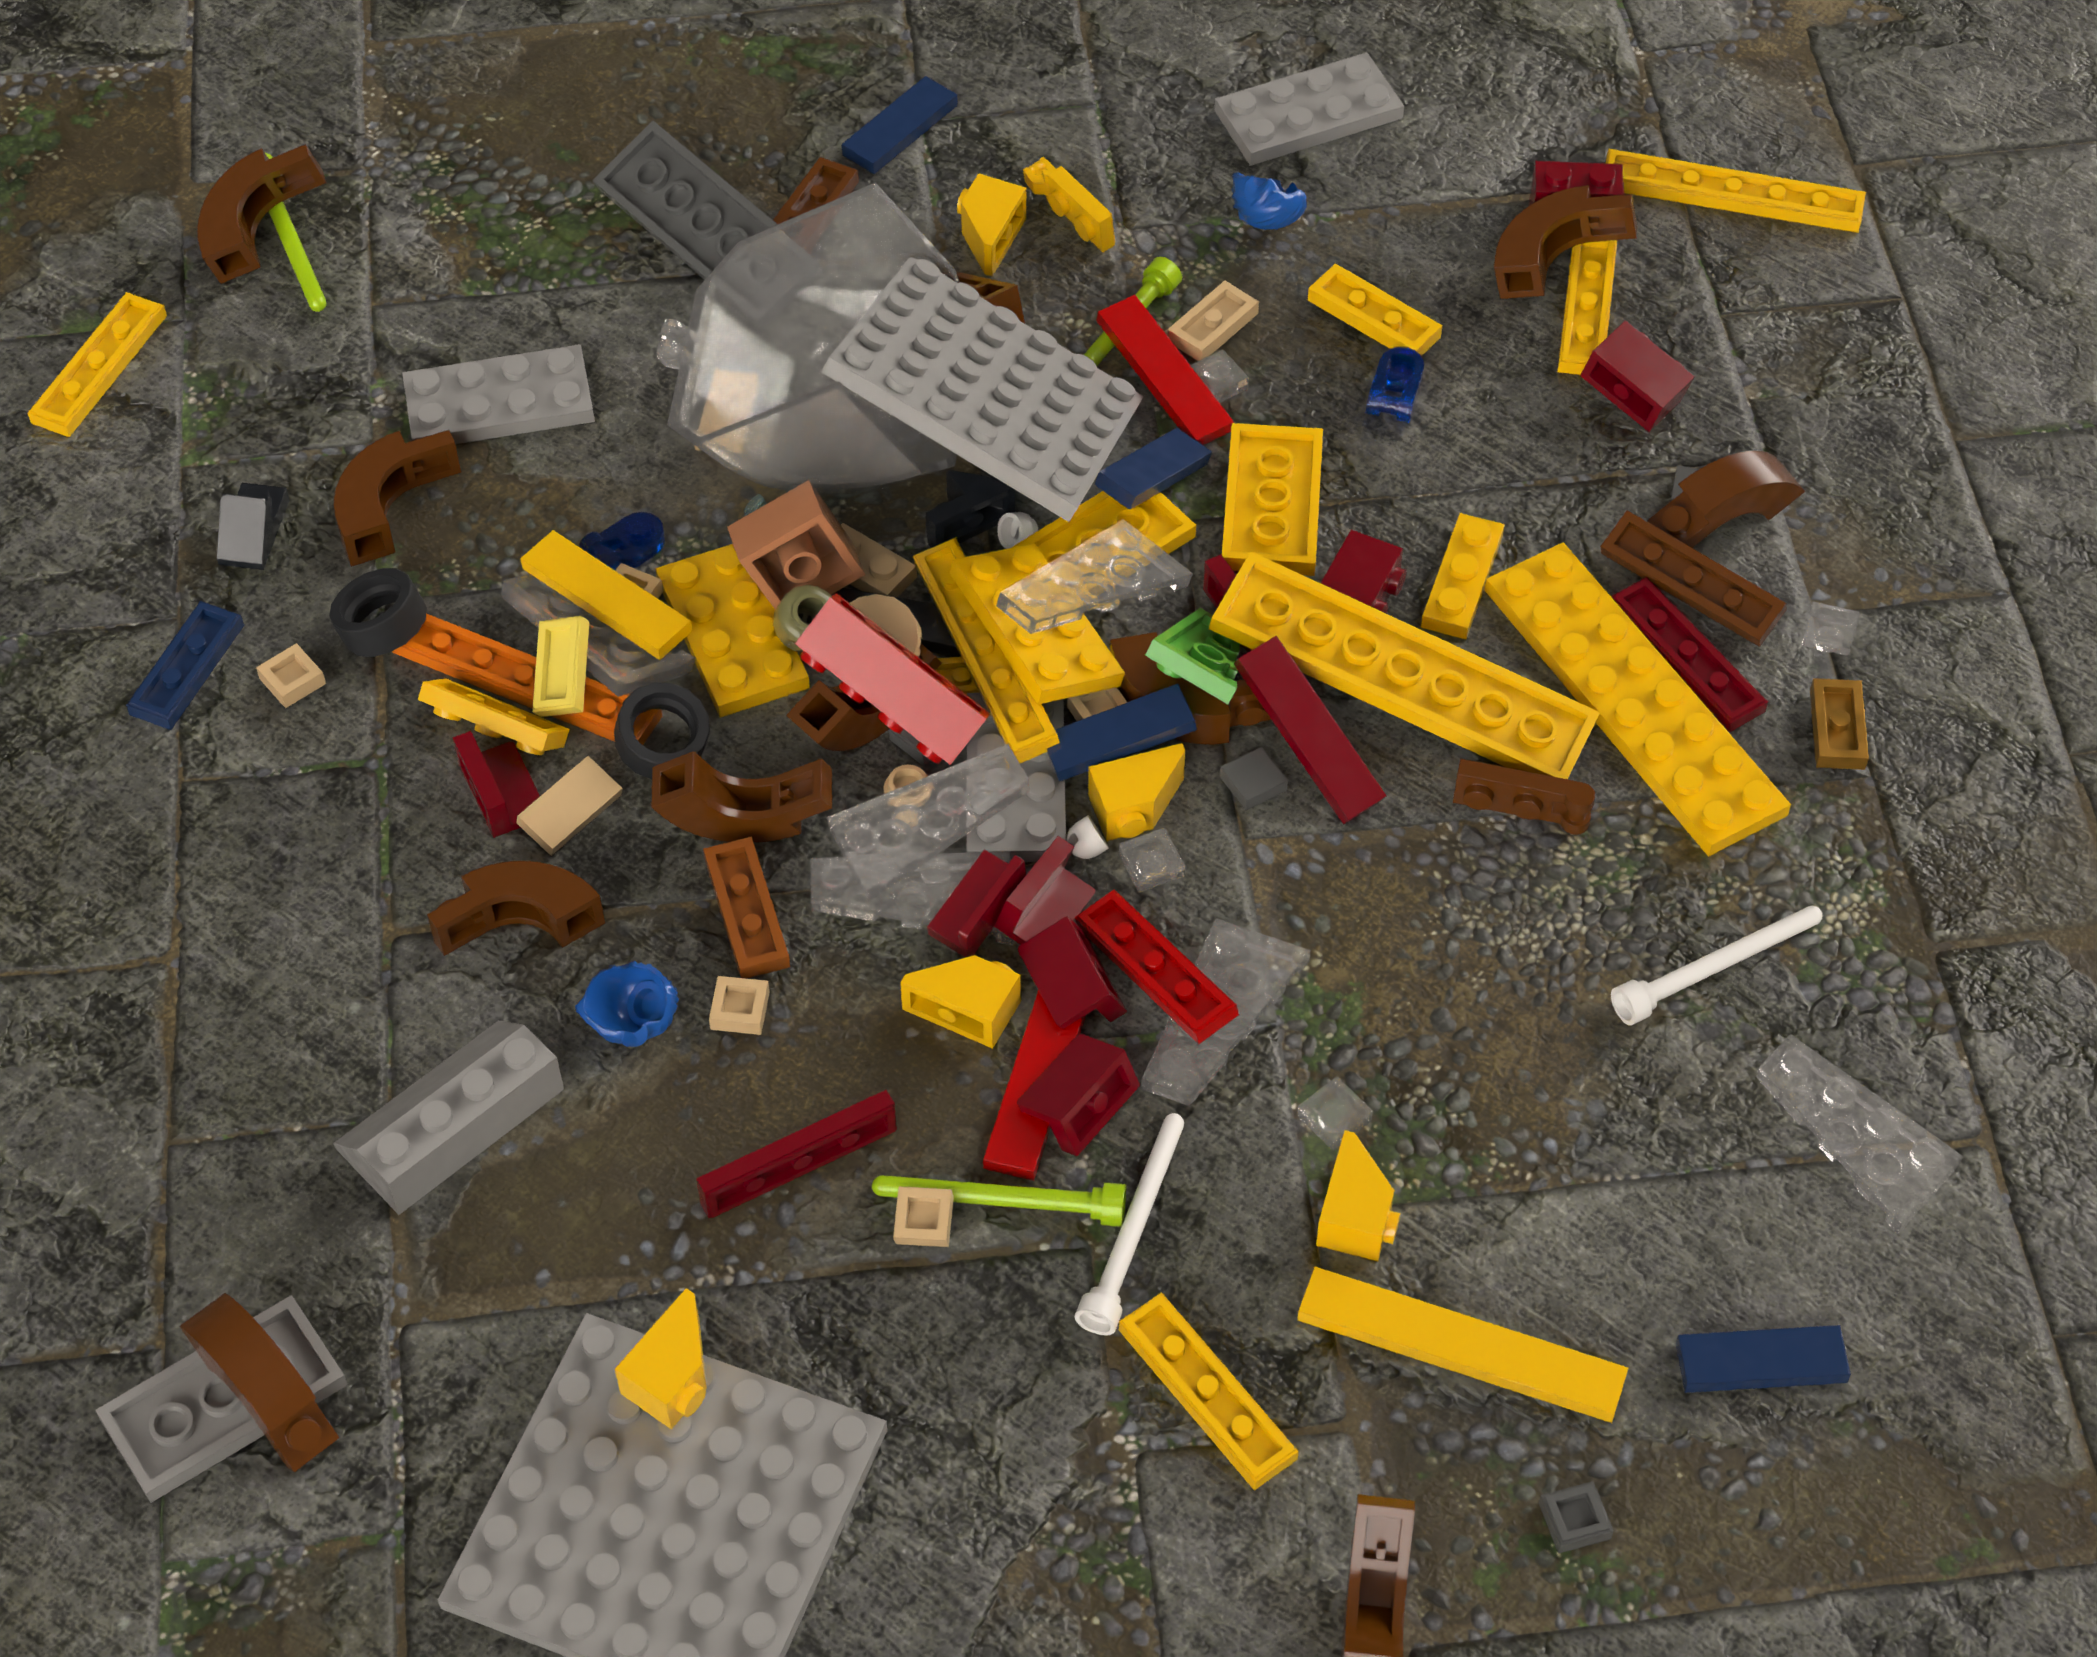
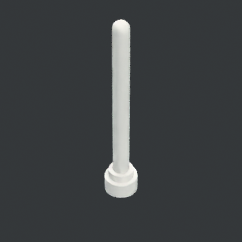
(1636, 1000)
(1100, 1308)

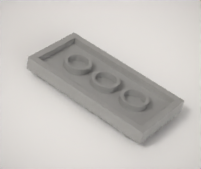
(1308, 108)
(500, 395)
(1036, 817)
(193, 1420)

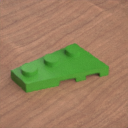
(1197, 655)

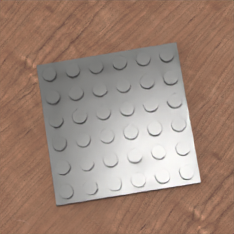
(985, 386)
(658, 1535)

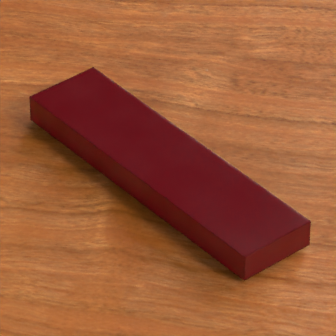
(1691, 655)
(1310, 730)
(797, 1154)

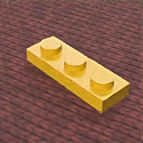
(1373, 311)
(1462, 576)
(493, 716)

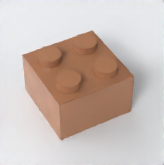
(795, 545)

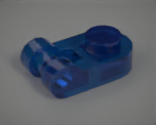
(1401, 372)
(636, 535)

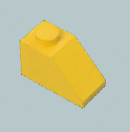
(991, 218)
(1135, 790)
(964, 997)
(1357, 1204)
(667, 1365)

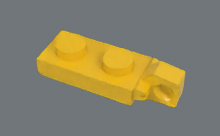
(1074, 201)

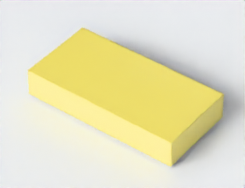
(561, 666)

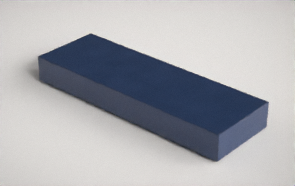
(899, 125)
(1153, 468)
(185, 665)
(1121, 731)
(1762, 1358)

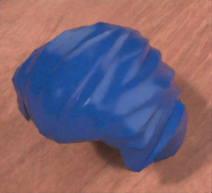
(1264, 202)
(629, 1003)

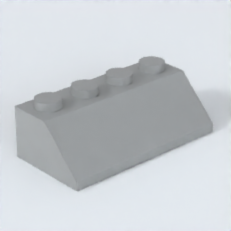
(452, 1113)

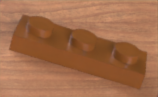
(746, 908)

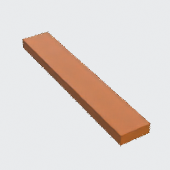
(512, 675)

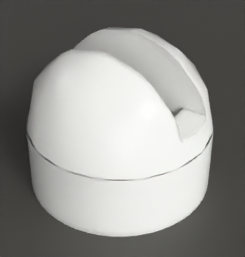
(1014, 528)
(1086, 839)

